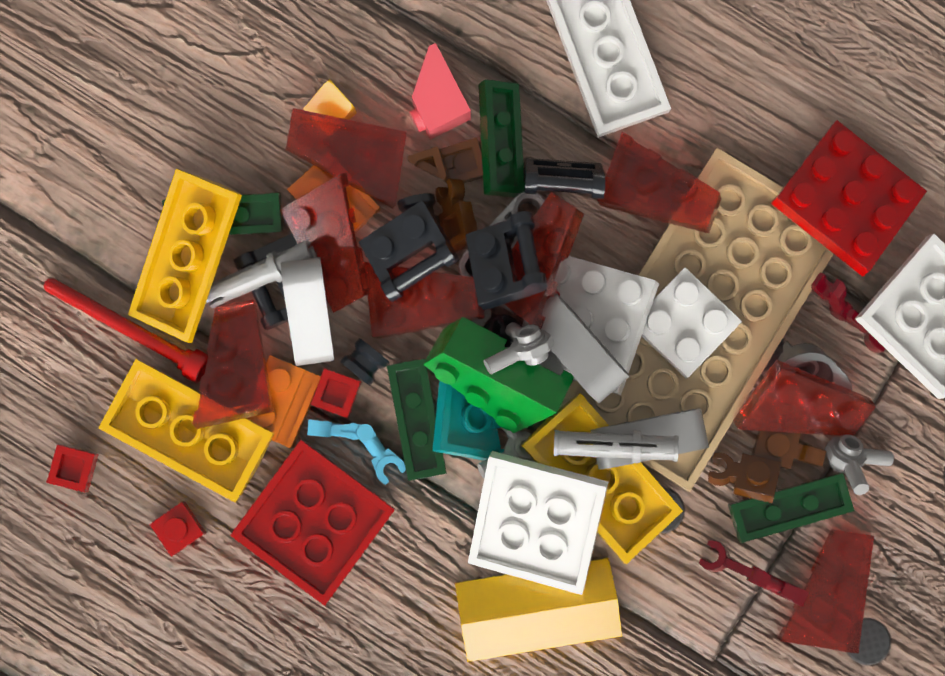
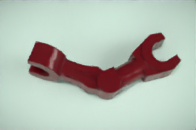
(842, 309)
(754, 575)

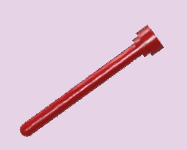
(189, 362)

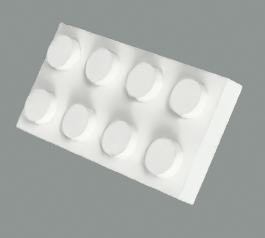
(610, 62)

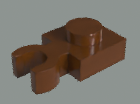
(457, 214)
(752, 477)

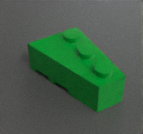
(512, 395)

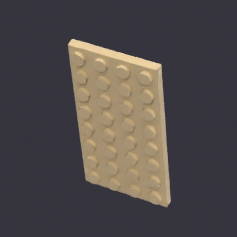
(758, 269)

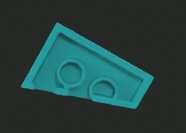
(463, 427)

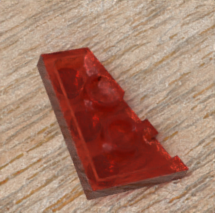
(327, 222)
(836, 595)

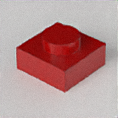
(336, 393)
(72, 468)
(177, 528)

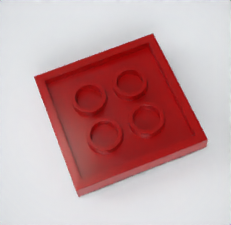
(849, 198)
(312, 522)

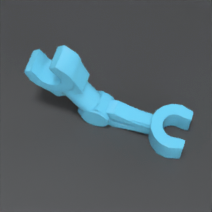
(366, 435)

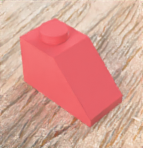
(437, 97)

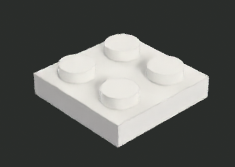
(687, 323)

